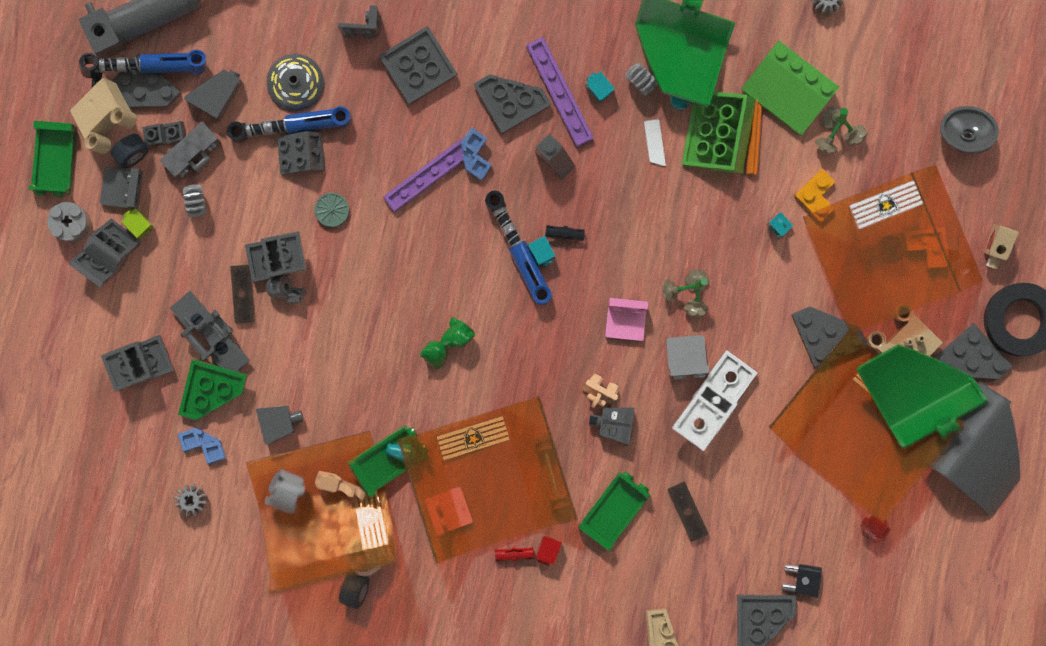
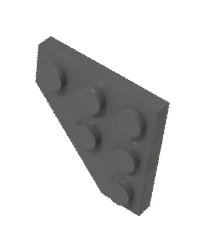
(145, 89)
(510, 100)
(820, 332)
(974, 355)
(762, 617)

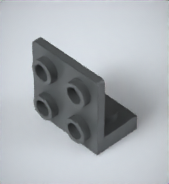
(367, 30)
(300, 152)
(121, 187)

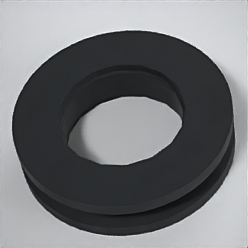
(994, 319)

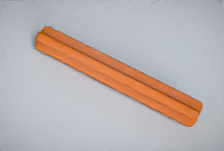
(754, 141)

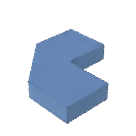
(470, 147)
(211, 445)

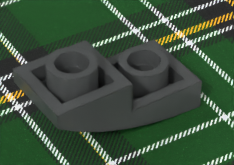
(164, 133)

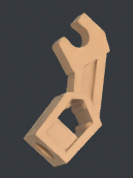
(334, 483)

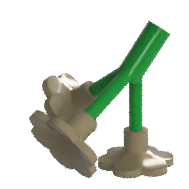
(833, 119)
(696, 281)

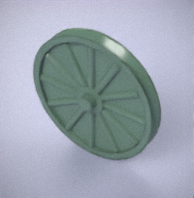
(331, 209)

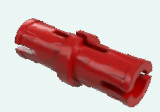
(514, 554)

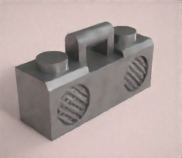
(189, 149)

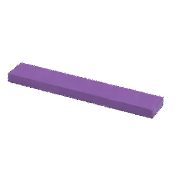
(559, 91)
(425, 177)

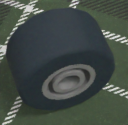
(129, 151)
(354, 590)

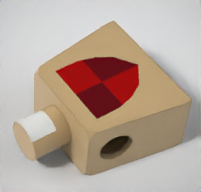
(999, 236)

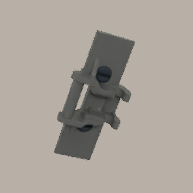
(213, 328)

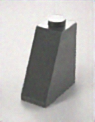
(216, 93)
(555, 156)

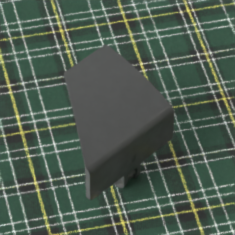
(983, 454)

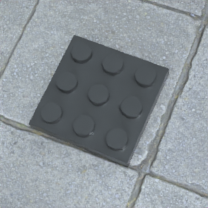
(418, 65)

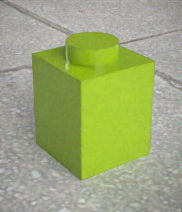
(137, 223)

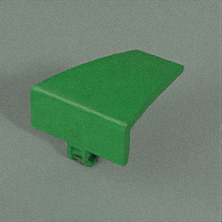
(683, 47)
(919, 393)

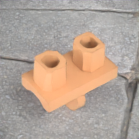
(599, 394)

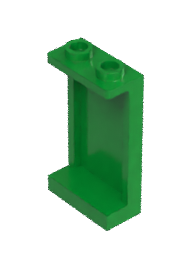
(53, 158)
(375, 468)
(614, 510)

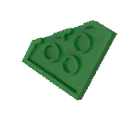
(209, 388)

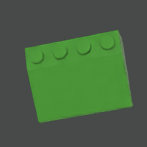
(790, 88)
(720, 133)

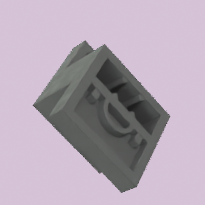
(105, 252)
(275, 256)
(137, 363)

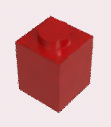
(548, 550)

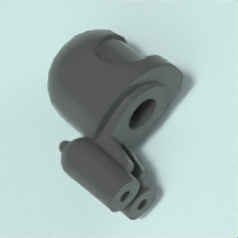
(282, 288)

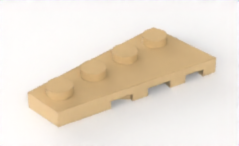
(660, 628)

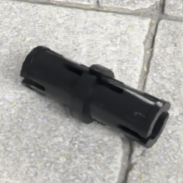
(564, 233)

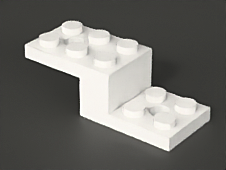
(714, 400)

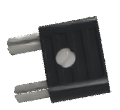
(807, 580)

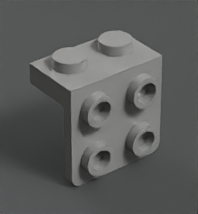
(687, 357)

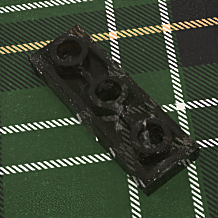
(242, 305)
(692, 523)

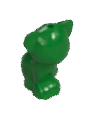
(455, 336)

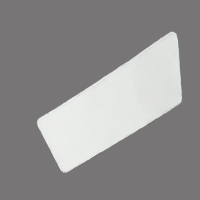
(654, 142)

